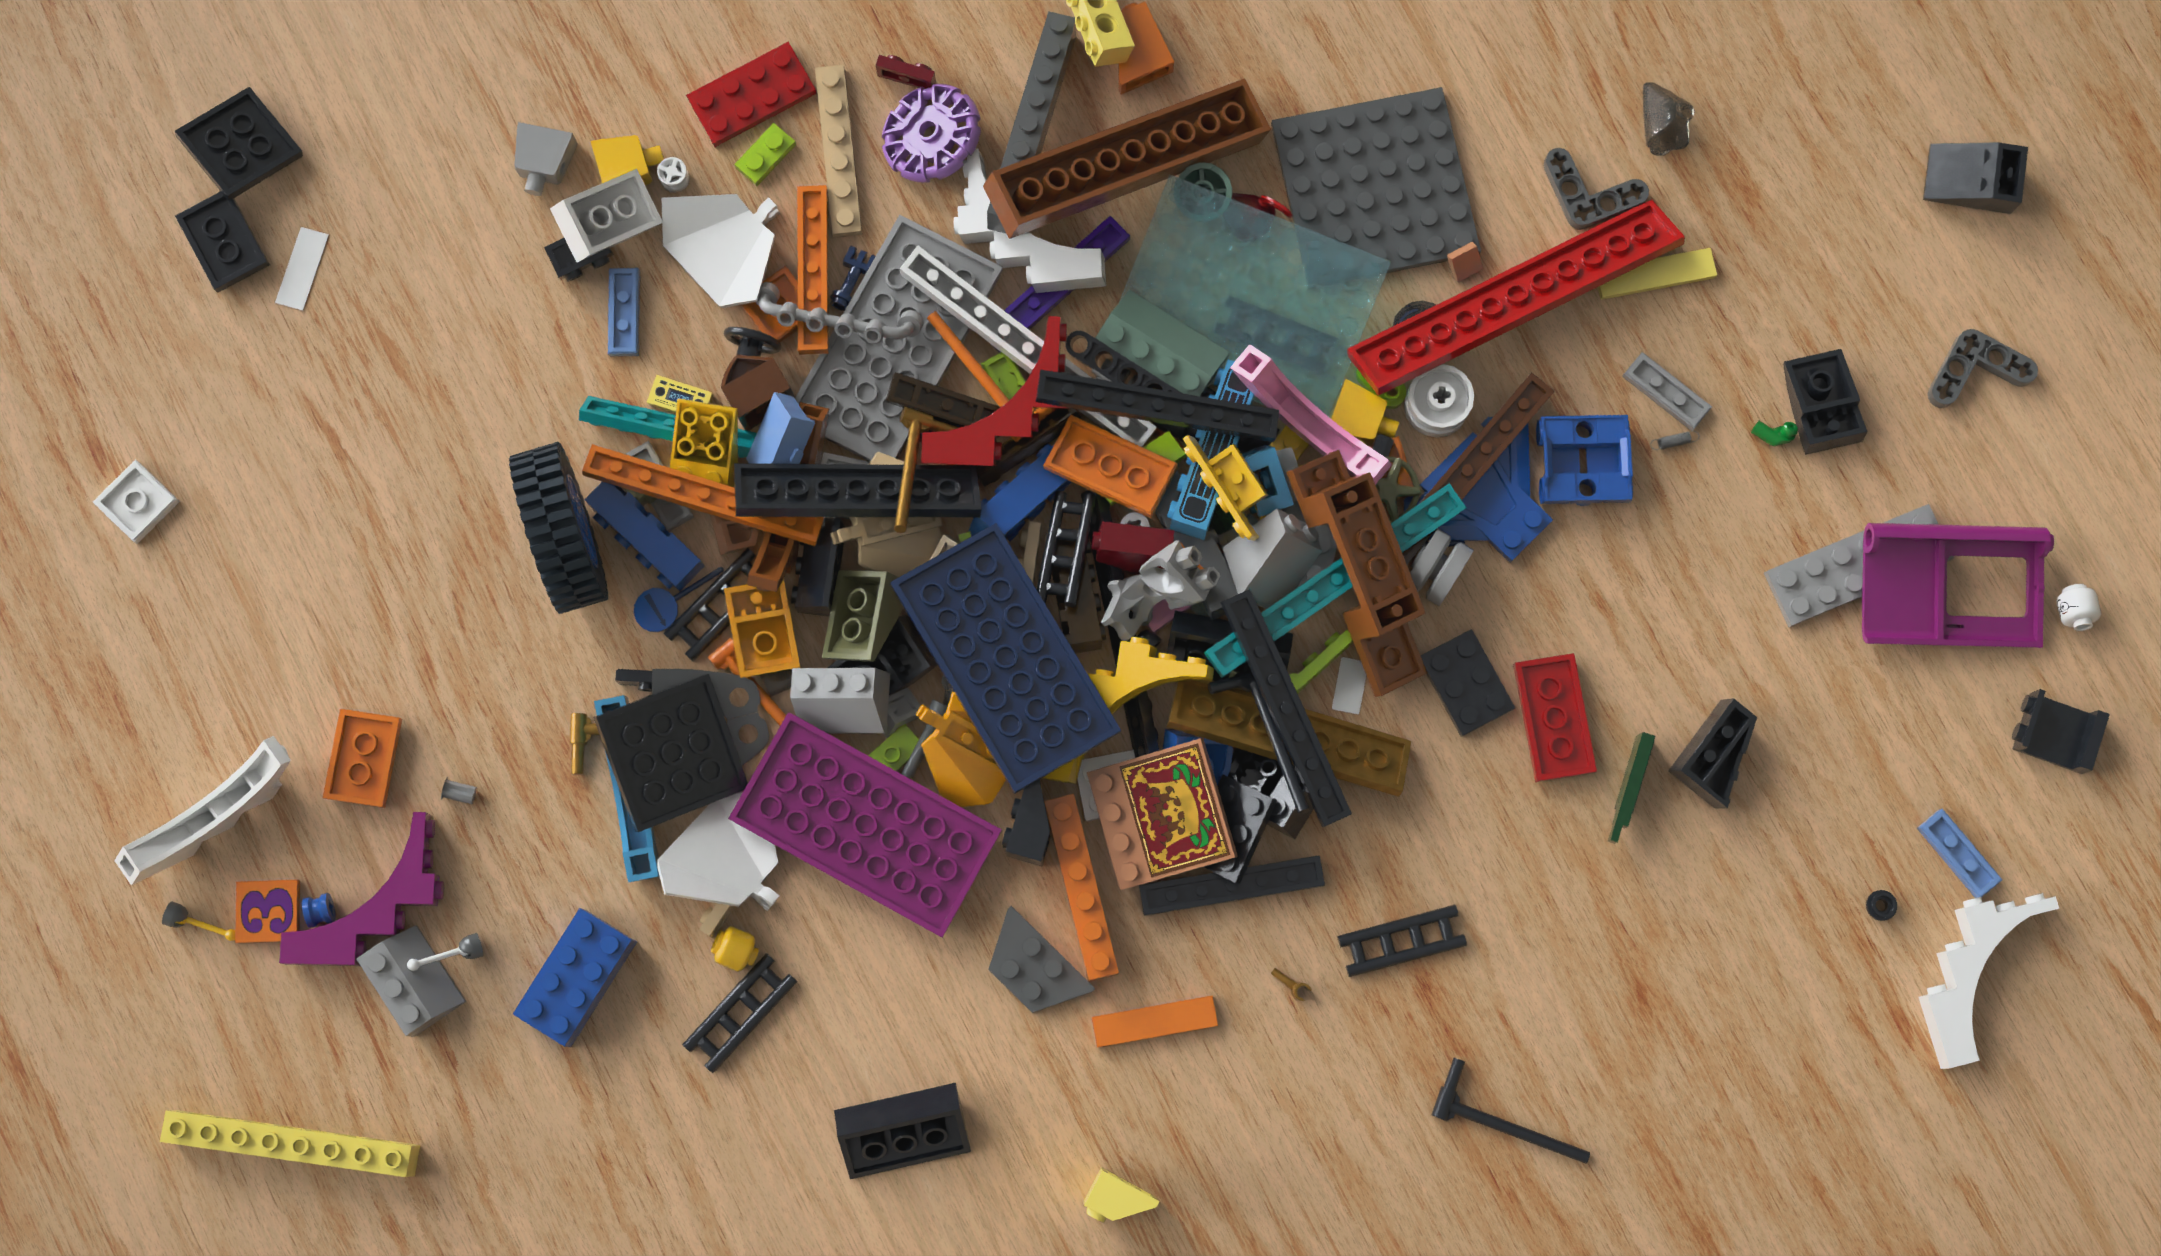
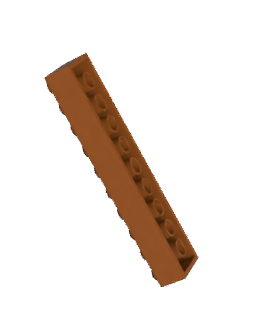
(1125, 158)

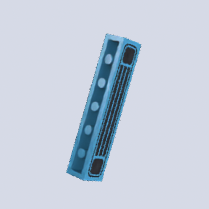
(1197, 501)

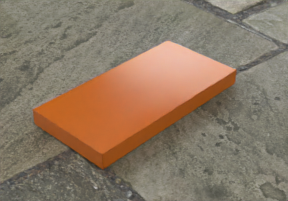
(1110, 466)

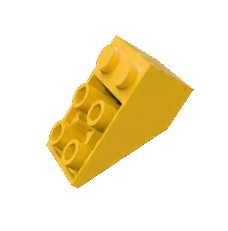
(705, 441)

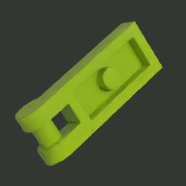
(1317, 663)

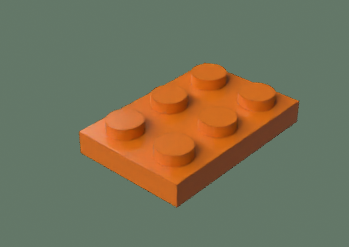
(362, 758)

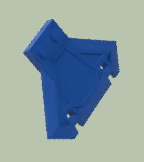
(1499, 502)

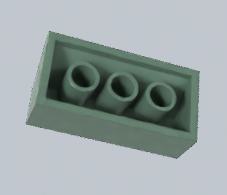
(1162, 345)

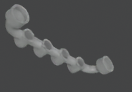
(907, 326)

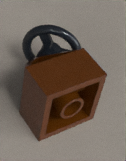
(752, 378)

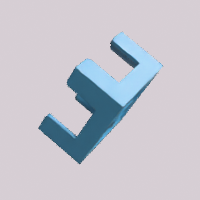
(1272, 478)

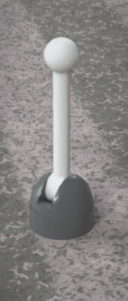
(469, 948)

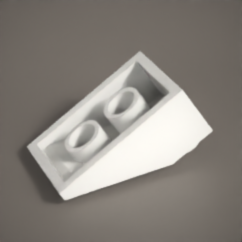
(606, 215)

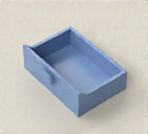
(781, 433)

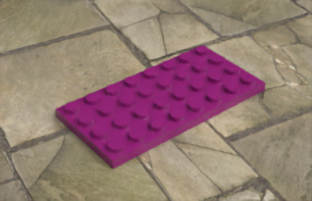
(865, 824)

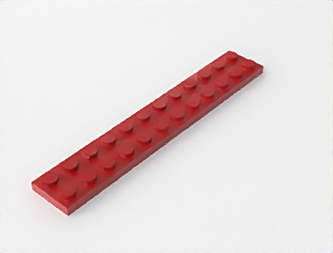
(1515, 297)

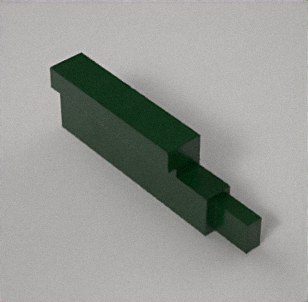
(1631, 784)

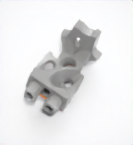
(1179, 583)

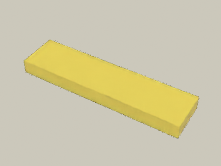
(1662, 273)

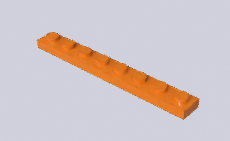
(690, 492)

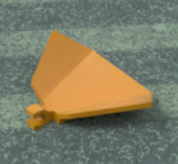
(959, 757)

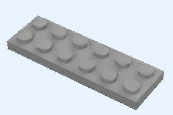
(1828, 575)

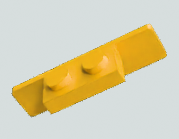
(1232, 480)

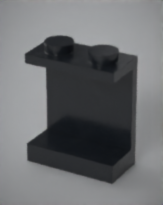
(2059, 733)

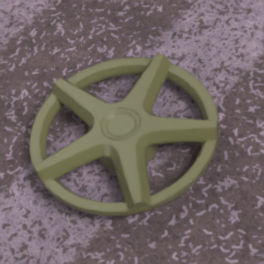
(1390, 489)

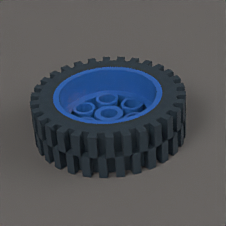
(558, 528)

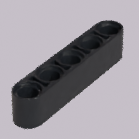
(1119, 365)

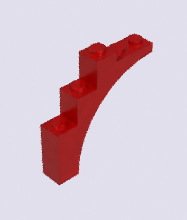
(1016, 418)

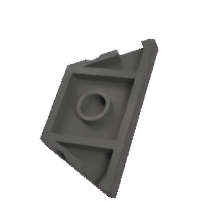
(1033, 966)

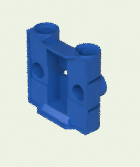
(1607, 459)

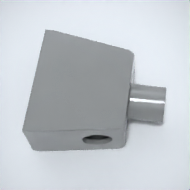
(542, 155)

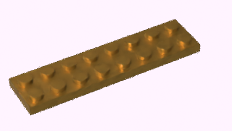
(1233, 719)

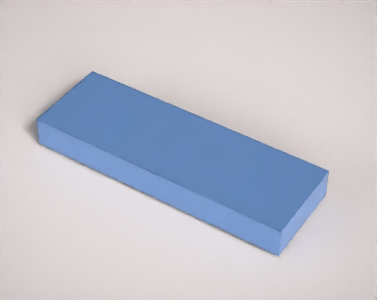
(623, 312)
(1959, 853)

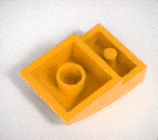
(761, 630)

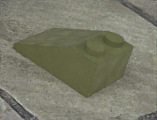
(861, 615)

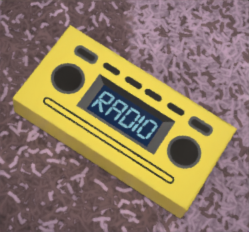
(667, 391)

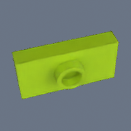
(1004, 374)
(896, 748)

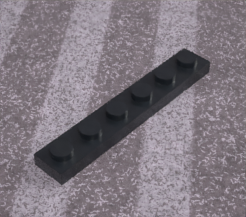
(1215, 889)

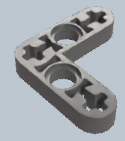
(1582, 200)
(1980, 356)

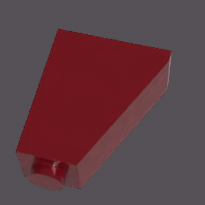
(1129, 545)

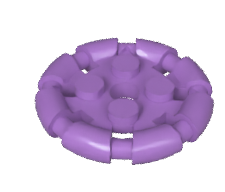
(937, 146)

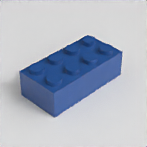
(574, 978)

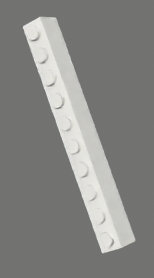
(1002, 331)

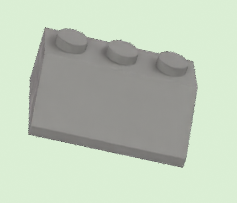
(842, 699)
(412, 997)

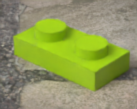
(765, 154)

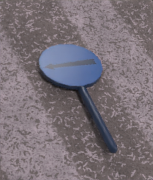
(658, 608)

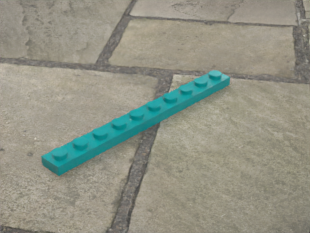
(1335, 580)

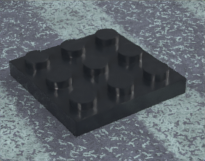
(238, 143)

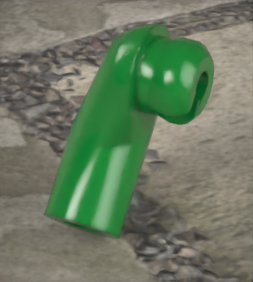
(1775, 436)

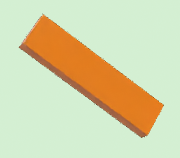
(1154, 1021)

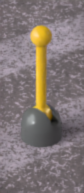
(177, 915)

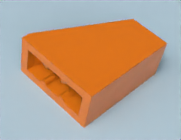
(1150, 55)

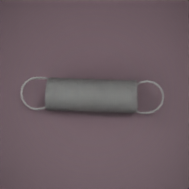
(1674, 440)

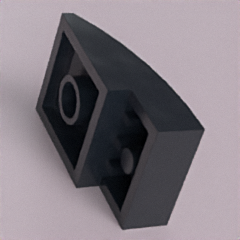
(1824, 401)
(901, 655)

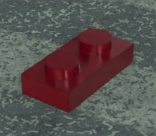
(899, 71)

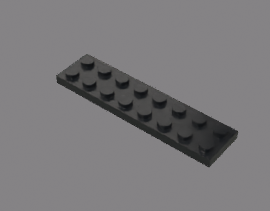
(853, 490)

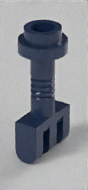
(842, 297)

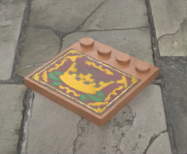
(1162, 814)

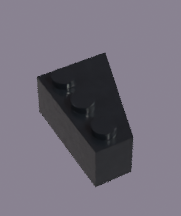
(1715, 752)

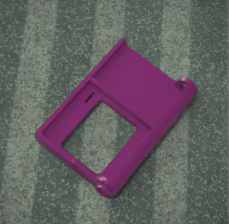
(1908, 584)

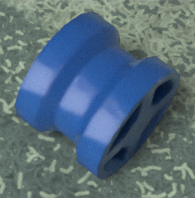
(318, 910)

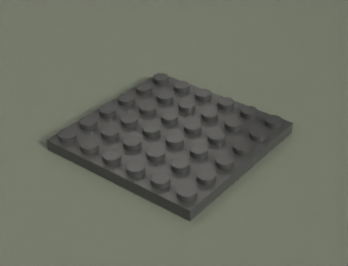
(1379, 177)

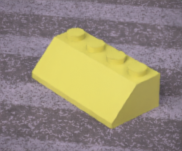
(1116, 1198)

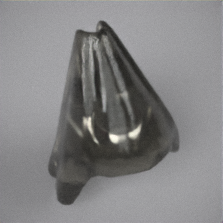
(1665, 119)

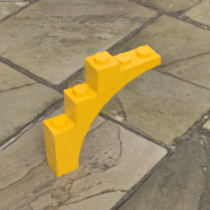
(1135, 673)

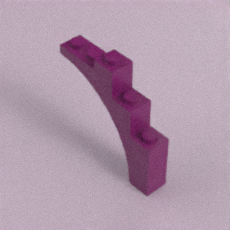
(408, 885)

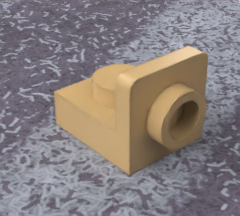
(714, 919)

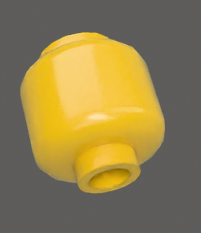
(734, 948)

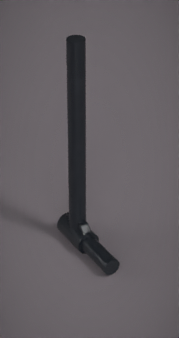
(1247, 682)
(1448, 1106)

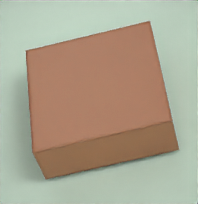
(1465, 262)

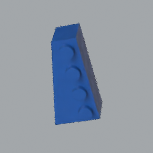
(1020, 497)
(645, 534)

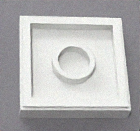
(136, 501)

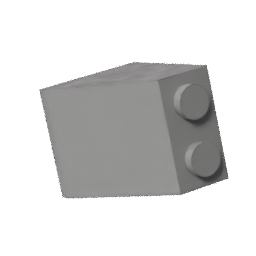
(1275, 560)

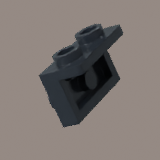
(565, 263)

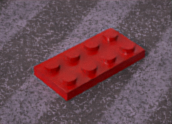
(751, 94)
(1554, 717)

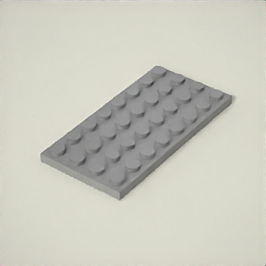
(858, 374)

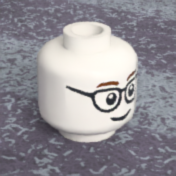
(2078, 607)

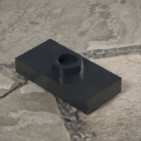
(638, 678)

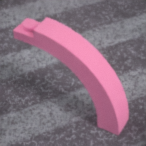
(1303, 417)

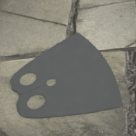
(723, 686)

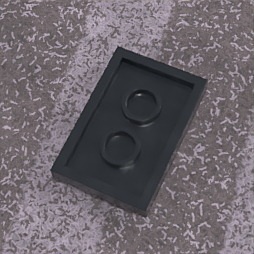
(222, 241)
(1466, 683)
(1247, 817)

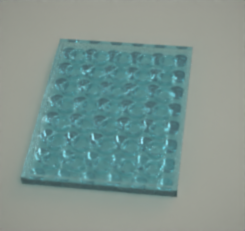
(1258, 283)

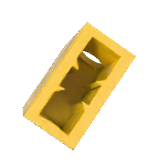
(623, 155)
(1362, 414)

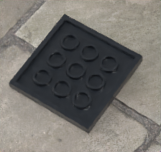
(671, 752)

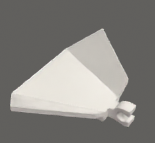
(720, 244)
(719, 860)

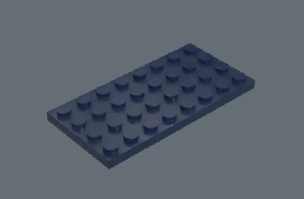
(1005, 658)

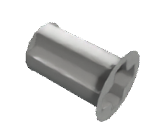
(458, 791)

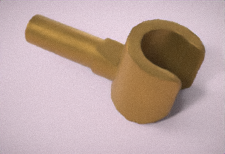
(1291, 984)

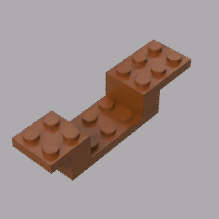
(1373, 565)

